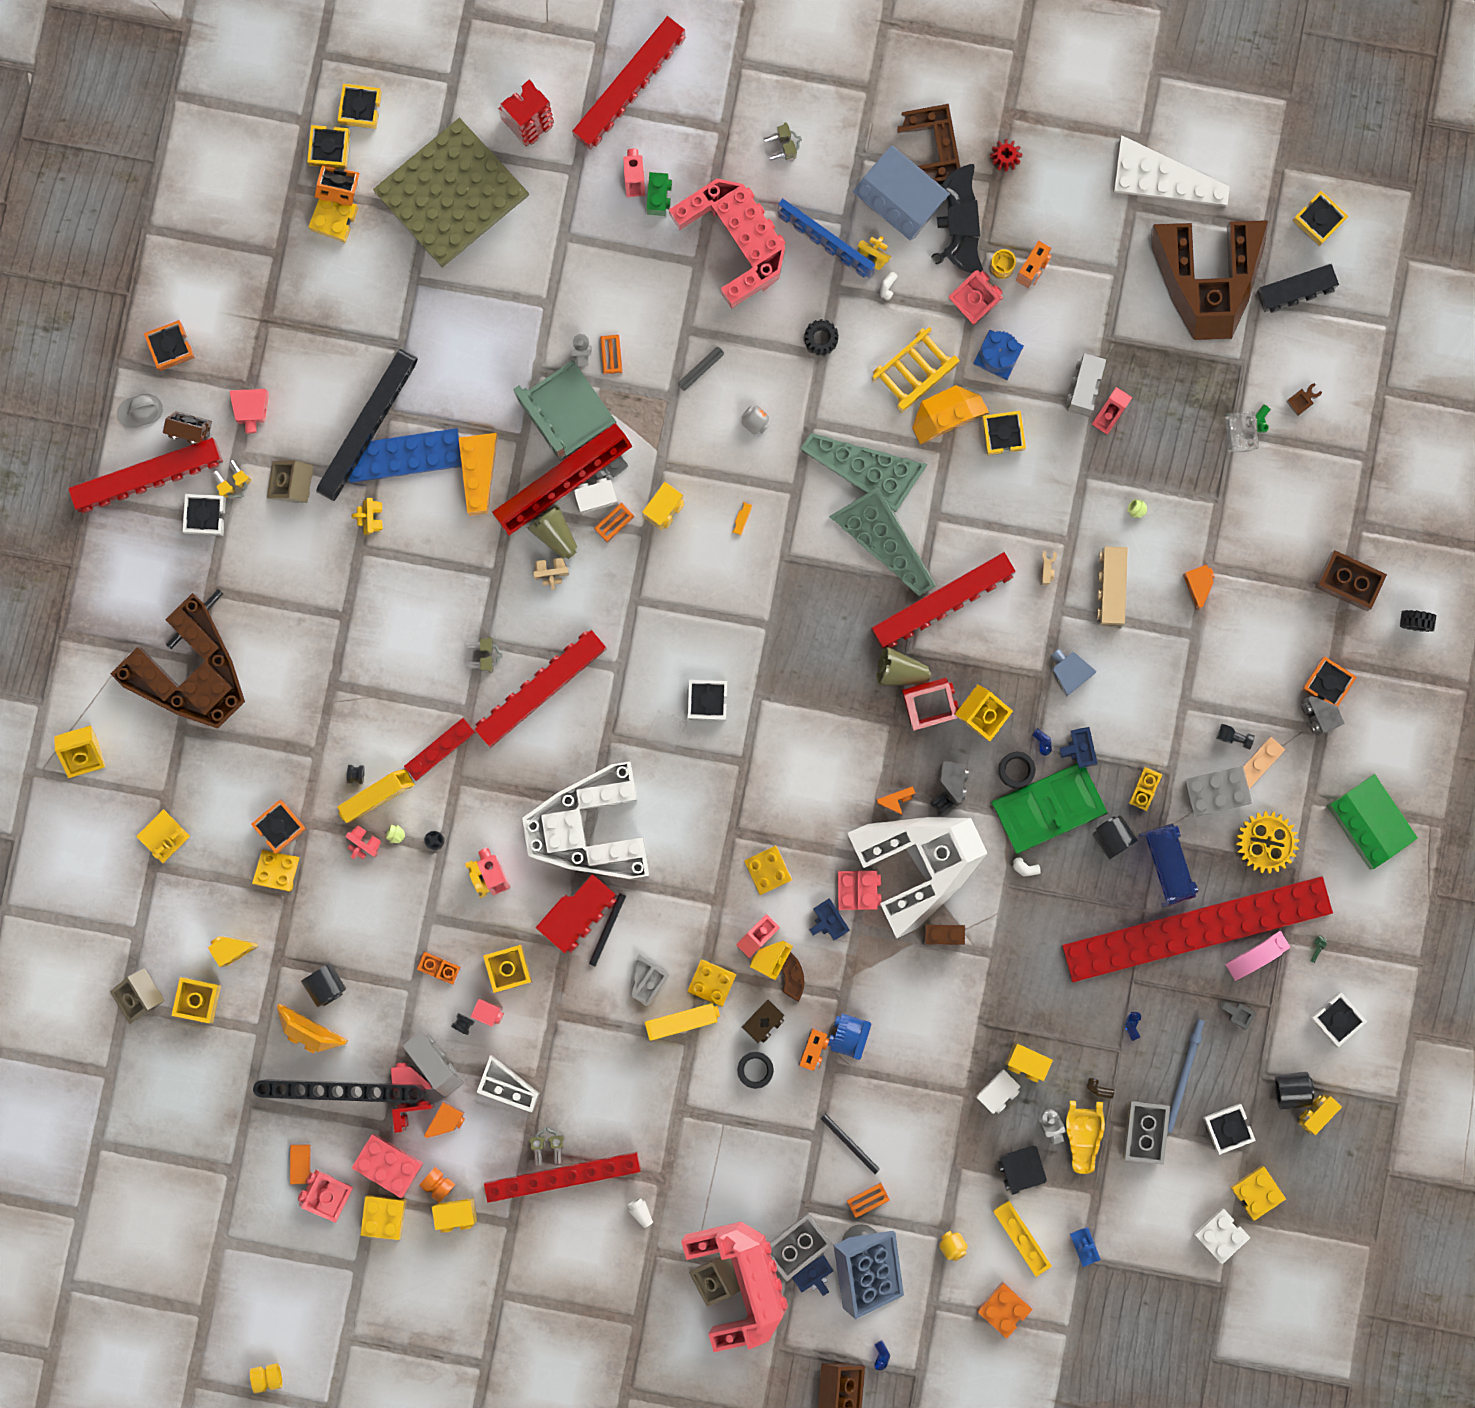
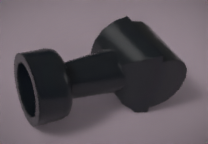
(1228, 735)

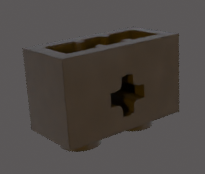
(769, 1011)

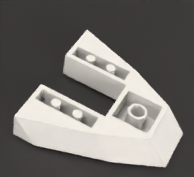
(557, 833)
(948, 849)

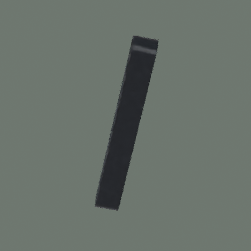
(367, 425)
(311, 1093)

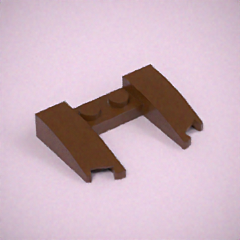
(940, 120)

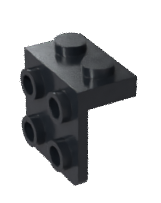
(1022, 1169)

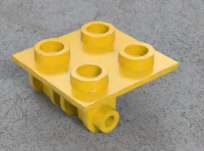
(163, 836)
(276, 870)
(768, 870)
(711, 982)

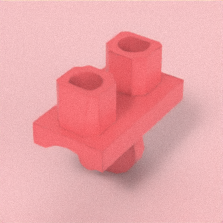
(371, 847)

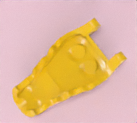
(1085, 1132)

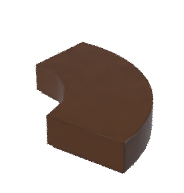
(793, 978)

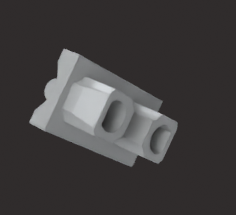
(581, 349)
(1052, 1126)

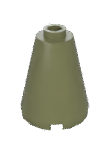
(554, 532)
(900, 669)

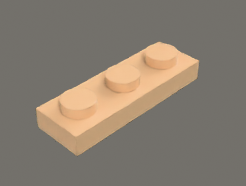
(1262, 760)

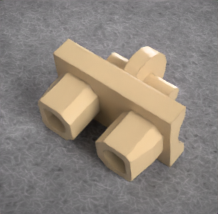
(559, 570)

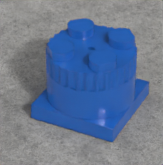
(998, 353)
(849, 1036)

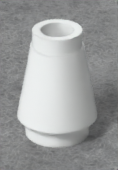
(640, 1212)

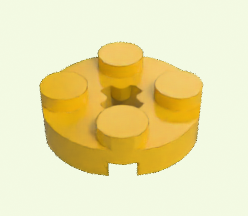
(478, 883)

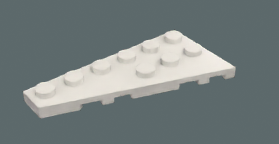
(1154, 175)

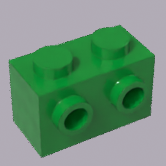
(657, 196)

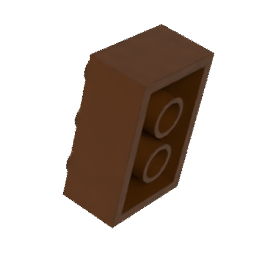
(1351, 580)

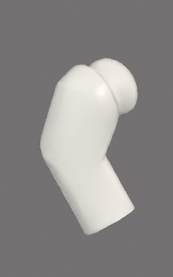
(886, 283)
(1025, 870)

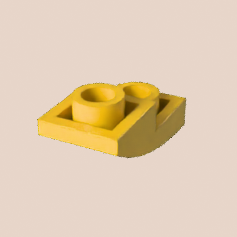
(1145, 788)

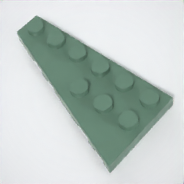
(866, 467)
(880, 533)

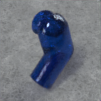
(1044, 742)
(1131, 1024)
(883, 1356)

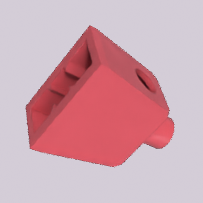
(634, 174)
(250, 407)
(494, 878)

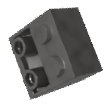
(1321, 714)
(952, 780)

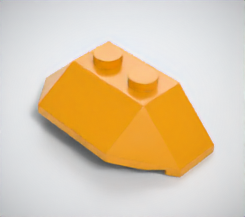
(947, 412)
(307, 1032)

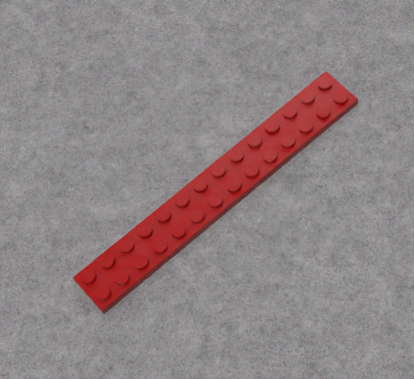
(1197, 929)

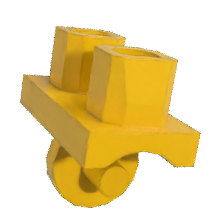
(880, 256)
(369, 507)

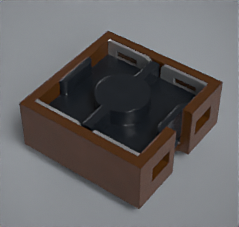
(187, 427)

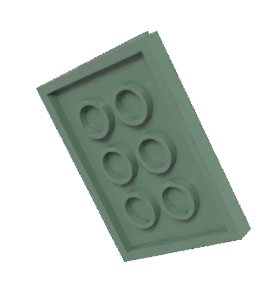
(565, 410)

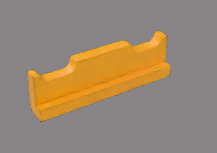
(742, 518)

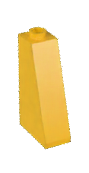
(375, 795)
(682, 1021)

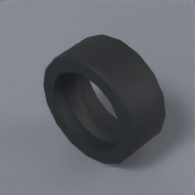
(1017, 755)
(755, 1055)

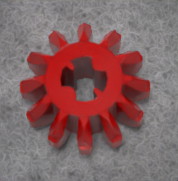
(1011, 151)

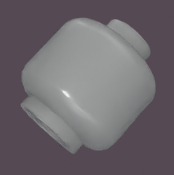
(755, 420)

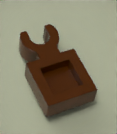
(1301, 401)

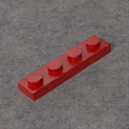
(439, 749)

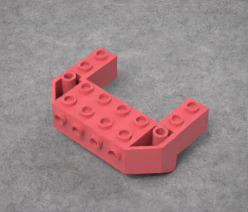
(748, 228)
(755, 1278)

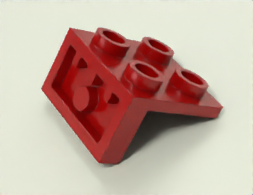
(400, 1120)

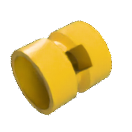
(1002, 264)
(266, 1378)

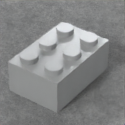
(1219, 791)
(1146, 1132)
(798, 1246)

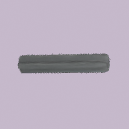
(700, 368)

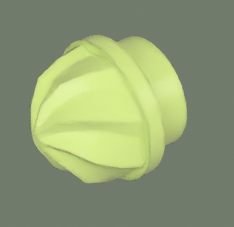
(1137, 508)
(395, 834)

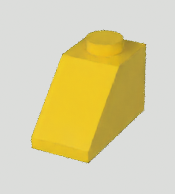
(771, 959)

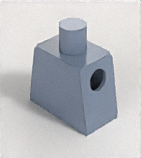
(1070, 671)

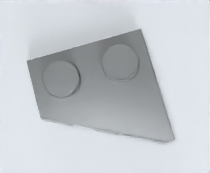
(647, 980)

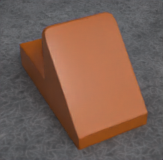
(891, 801)

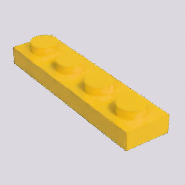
(1022, 1238)

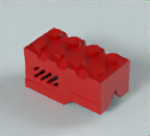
(527, 116)
(576, 913)

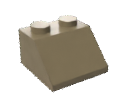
(290, 481)
(137, 995)
(715, 1280)

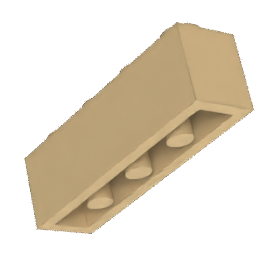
(1113, 585)

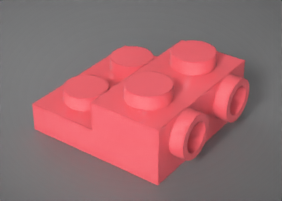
(976, 296)
(858, 890)
(324, 1195)

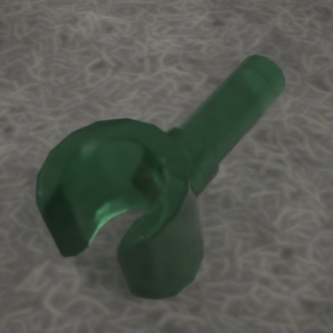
(1321, 943)

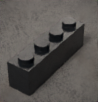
(1298, 287)

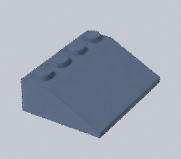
(901, 193)
(868, 1272)

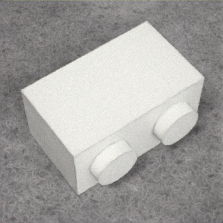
(595, 496)
(998, 1092)

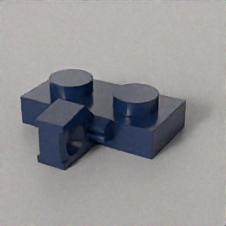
(1080, 748)
(829, 921)
(814, 1275)

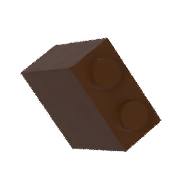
(943, 934)

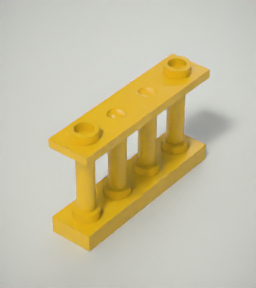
(919, 388)

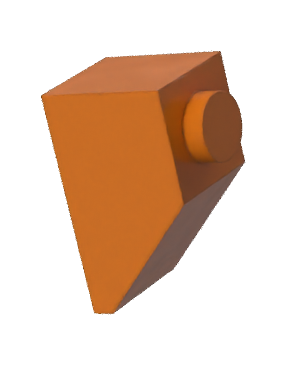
(1199, 584)
(445, 1120)

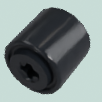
(1114, 836)
(324, 985)
(1294, 1090)

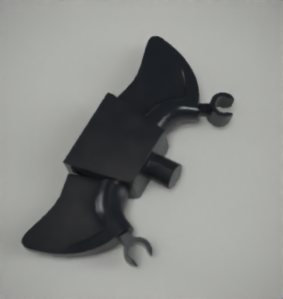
(962, 221)

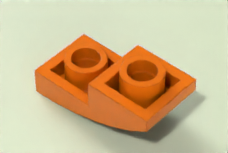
(438, 967)

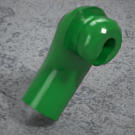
(1262, 426)

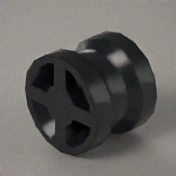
(355, 774)
(941, 803)
(431, 839)
(462, 1024)

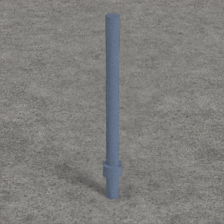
(1195, 1038)

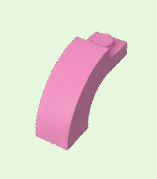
(1258, 956)

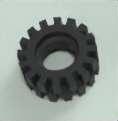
(821, 326)
(1418, 620)

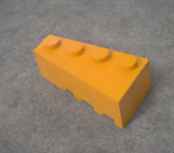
(478, 462)

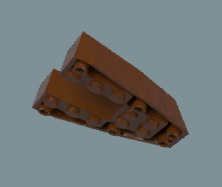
(1209, 305)
(209, 692)

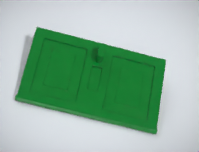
(1049, 807)

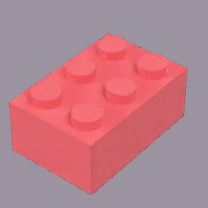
(387, 1165)

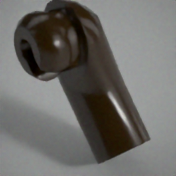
(1099, 1091)

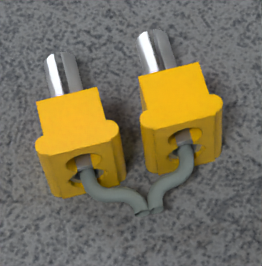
(240, 478)

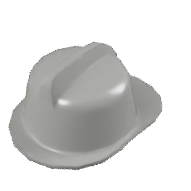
(140, 410)

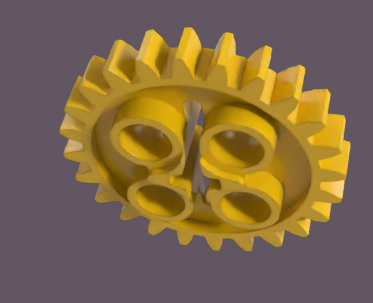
(1270, 825)

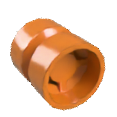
(437, 1185)

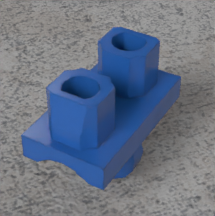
(1085, 1246)

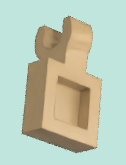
(1047, 572)

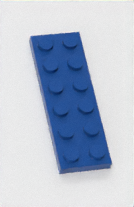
(819, 234)
(409, 455)

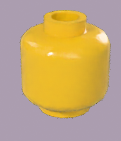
(953, 1246)

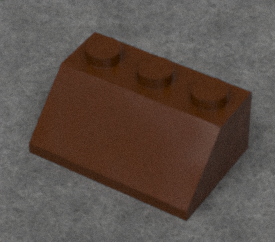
(841, 1385)

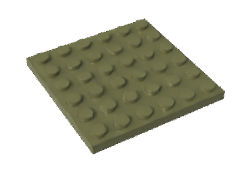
(451, 192)

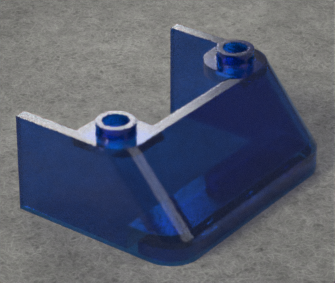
(1170, 864)

